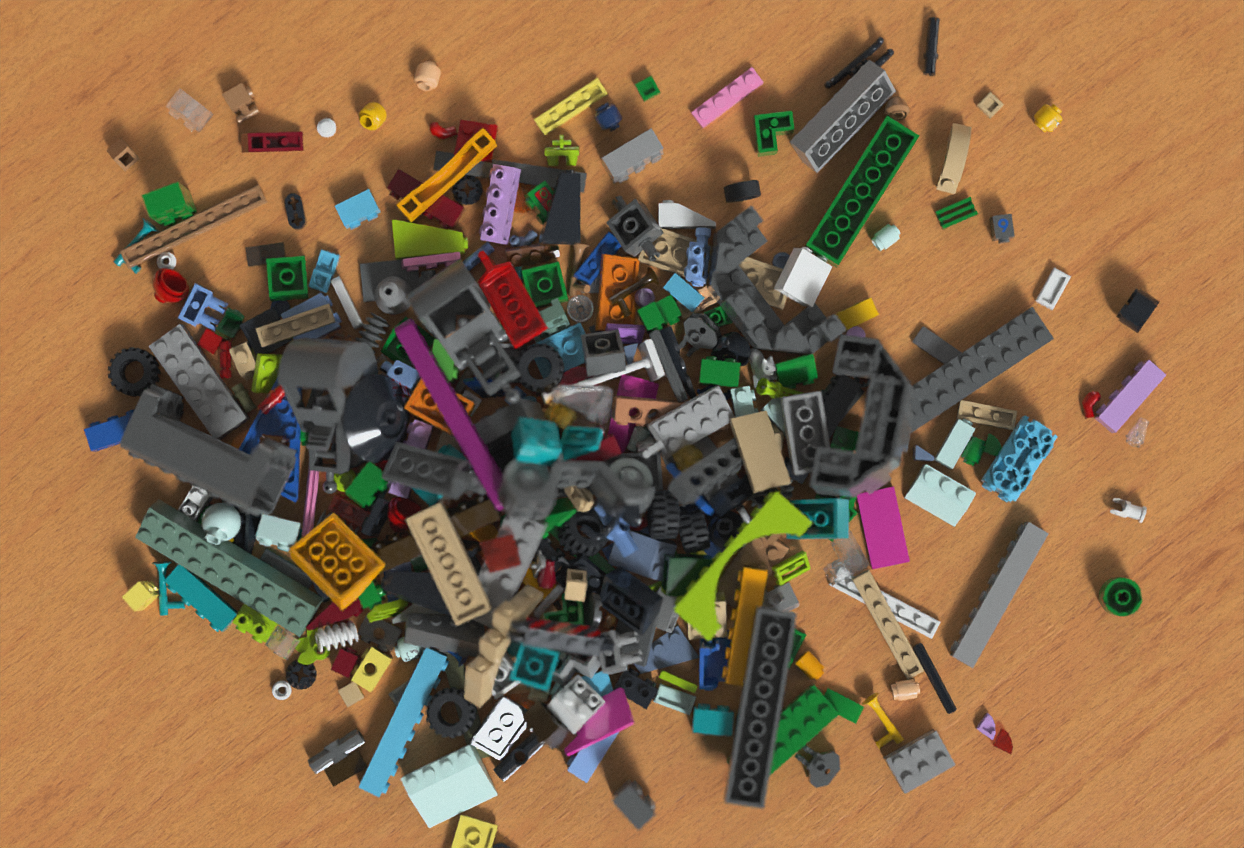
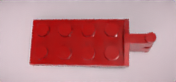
(510, 301)

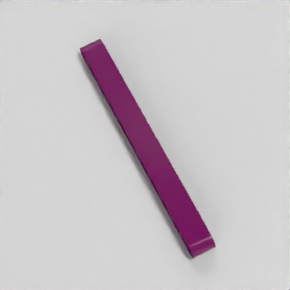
(451, 408)

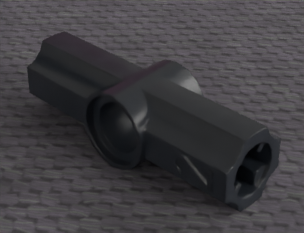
(511, 764)

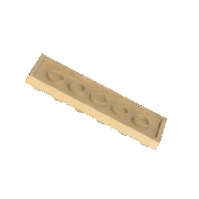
(449, 564)

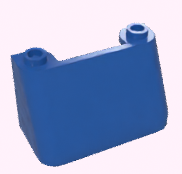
(712, 661)

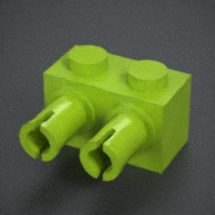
(254, 623)

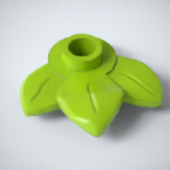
(308, 649)

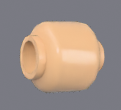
(427, 76)

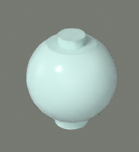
(220, 522)

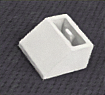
(575, 704)

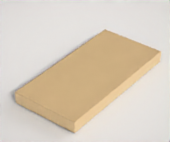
(760, 451)

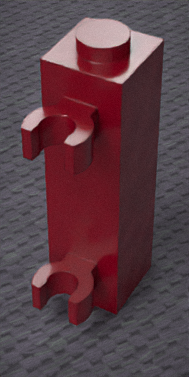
(607, 449)

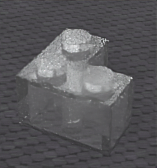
(850, 560)

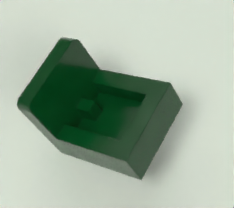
(230, 324)

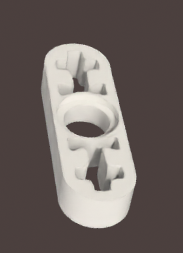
(347, 302)

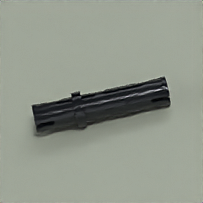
(931, 47)

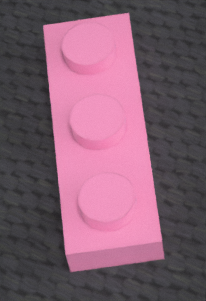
(430, 262)

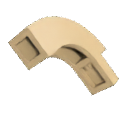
(955, 158)

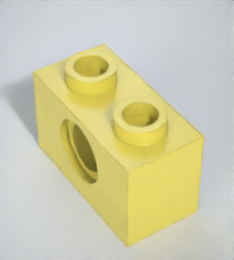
(141, 595)
(370, 680)

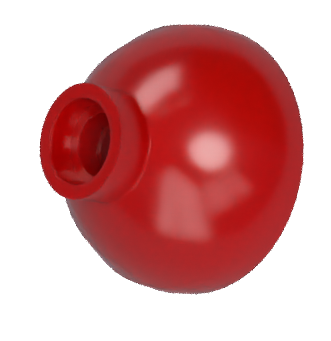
(169, 286)
(400, 510)

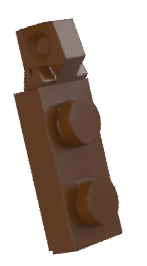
(531, 254)

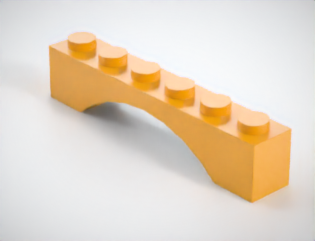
(427, 193)

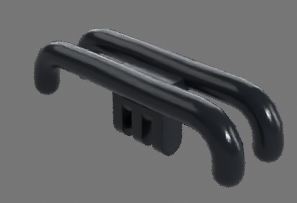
(854, 66)

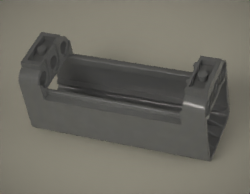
(205, 462)

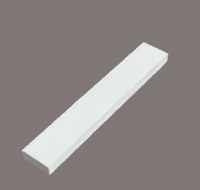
(903, 612)

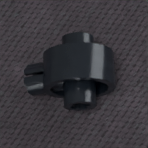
(723, 528)

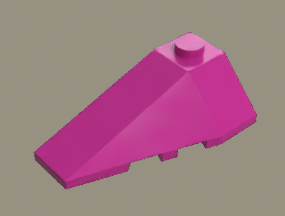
(631, 387)

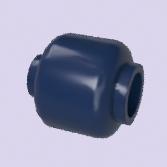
(608, 117)

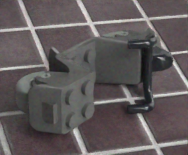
(621, 490)

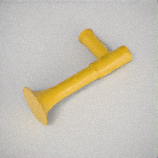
(893, 733)

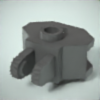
(699, 333)
(818, 765)

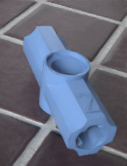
(619, 534)

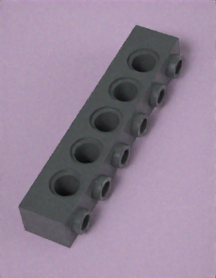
(707, 473)

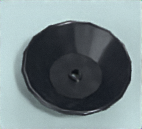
(375, 418)

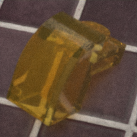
(560, 415)

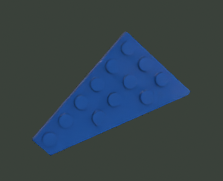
(279, 422)

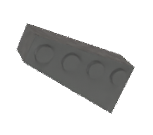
(442, 633)

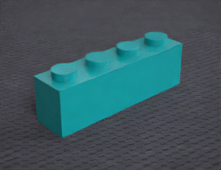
(201, 597)

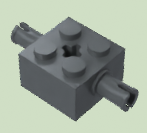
(635, 228)

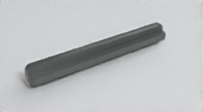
(668, 366)

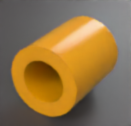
(810, 666)

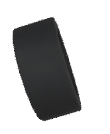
(742, 191)

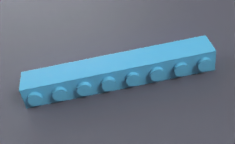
(404, 718)

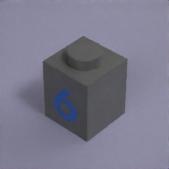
(1002, 228)

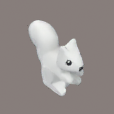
(761, 367)

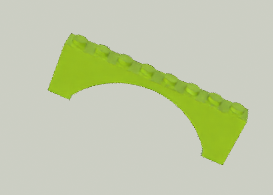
(773, 518)

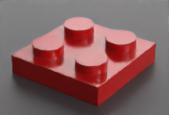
(468, 129)

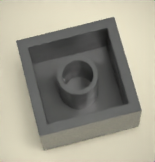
(603, 352)

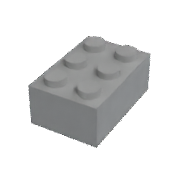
(633, 156)
(919, 761)

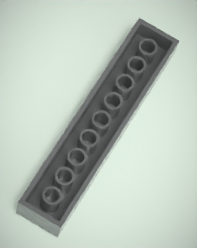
(978, 366)
(759, 707)

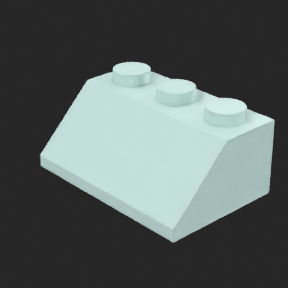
(940, 495)

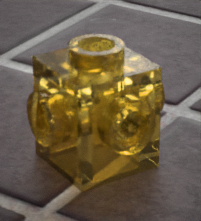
(687, 457)

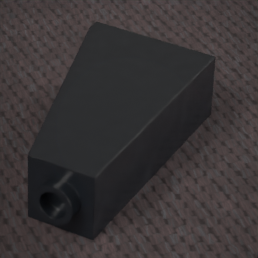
(563, 213)
(415, 588)

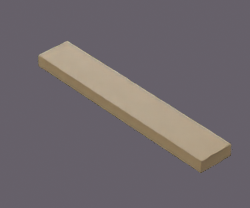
(888, 624)

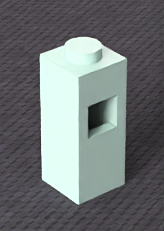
(954, 443)

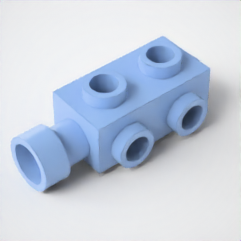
(696, 260)

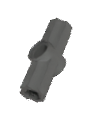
(336, 751)

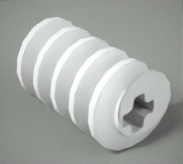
(335, 635)

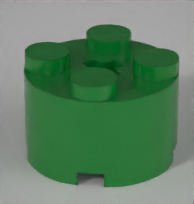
(1131, 596)

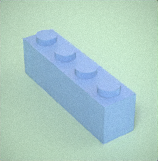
(588, 759)

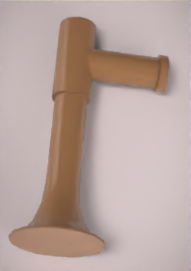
(573, 285)

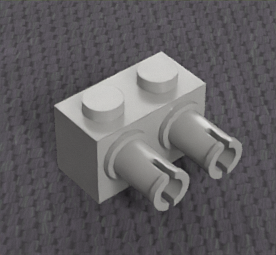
(617, 660)

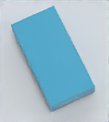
(684, 292)

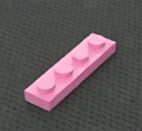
(727, 97)

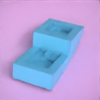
(324, 271)

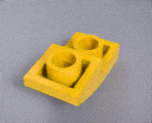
(857, 313)

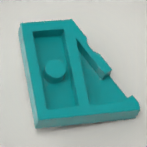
(579, 441)

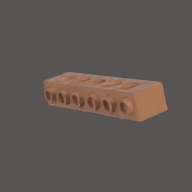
(623, 404)

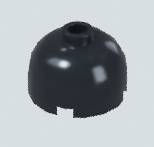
(732, 346)

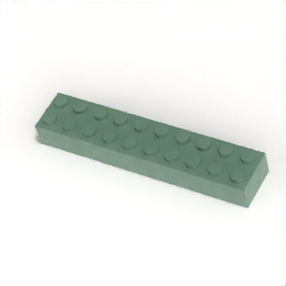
(229, 568)

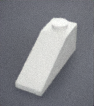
(676, 216)

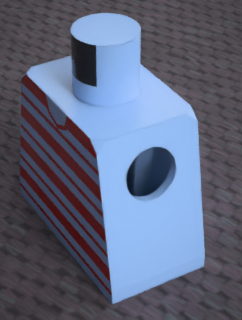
(403, 375)

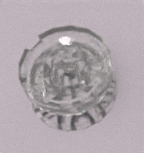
(580, 309)

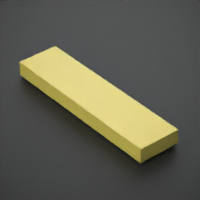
(570, 106)

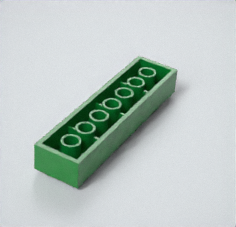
(862, 191)

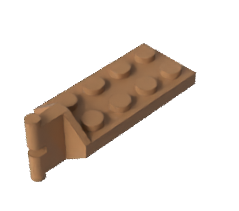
(757, 553)

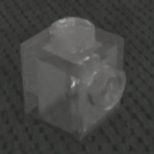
(282, 642)

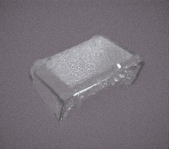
(590, 403)

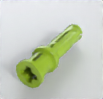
(770, 388)

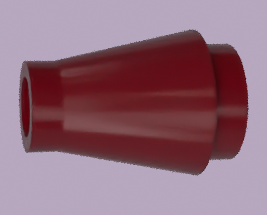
(546, 577)

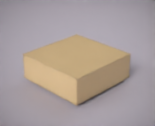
(990, 105)
(351, 694)

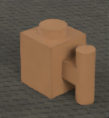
(239, 99)

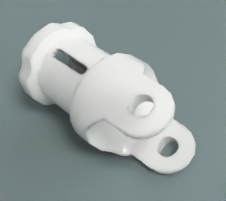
(1129, 510)

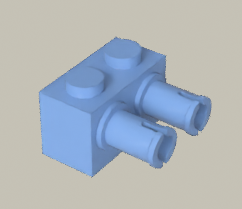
(194, 306)

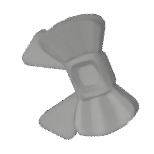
(537, 565)

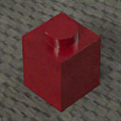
(345, 661)

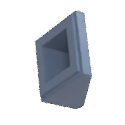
(630, 351)
(921, 455)

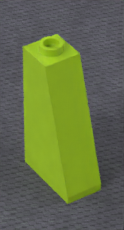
(420, 240)

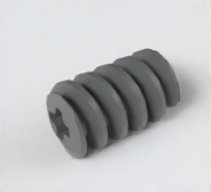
(373, 330)

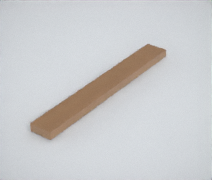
(193, 226)

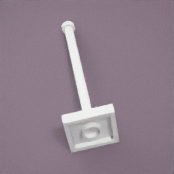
(649, 360)

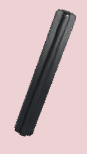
(934, 678)

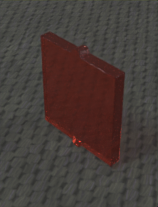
(501, 553)

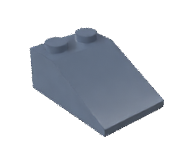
(647, 559)

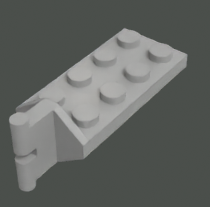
(687, 424)

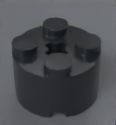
(1138, 310)

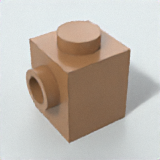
(122, 154)

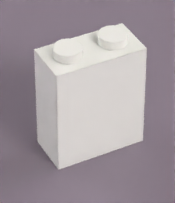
(803, 276)

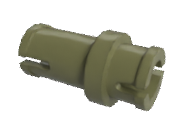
(243, 397)

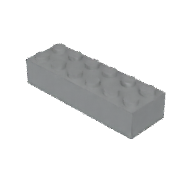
(843, 116)
(199, 382)
(505, 583)

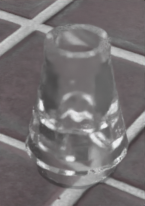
(1137, 434)

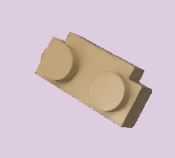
(580, 497)

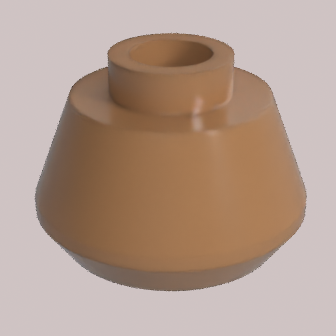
(896, 108)

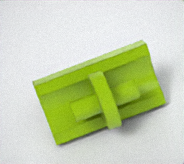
(553, 152)

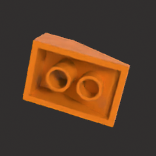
(424, 406)

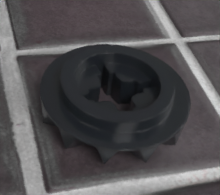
(474, 195)
(305, 682)

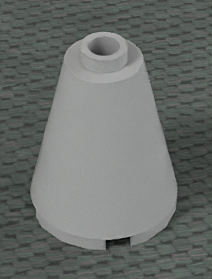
(396, 302)

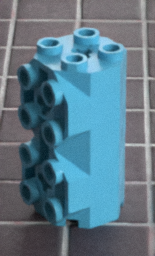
(1018, 459)

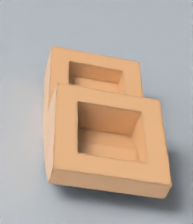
(708, 301)

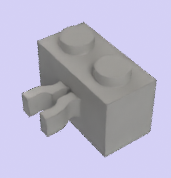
(780, 598)

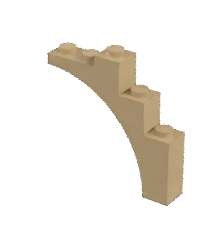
(493, 645)

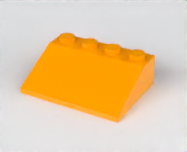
(337, 560)

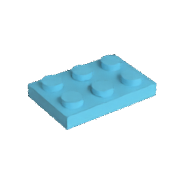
(568, 346)

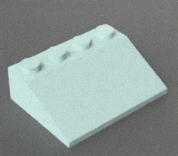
(449, 785)

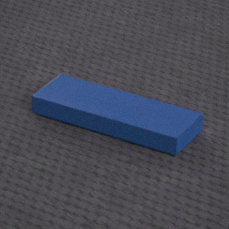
(591, 266)

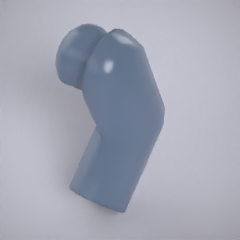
(520, 241)

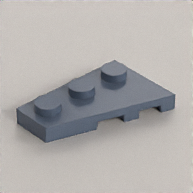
(668, 651)

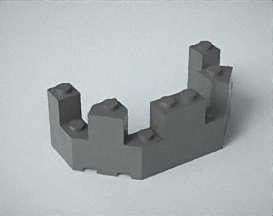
(747, 306)
(884, 425)

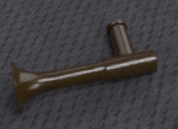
(650, 277)

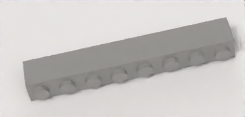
(999, 594)

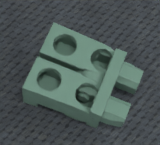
(555, 319)

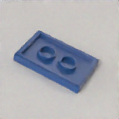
(701, 501)

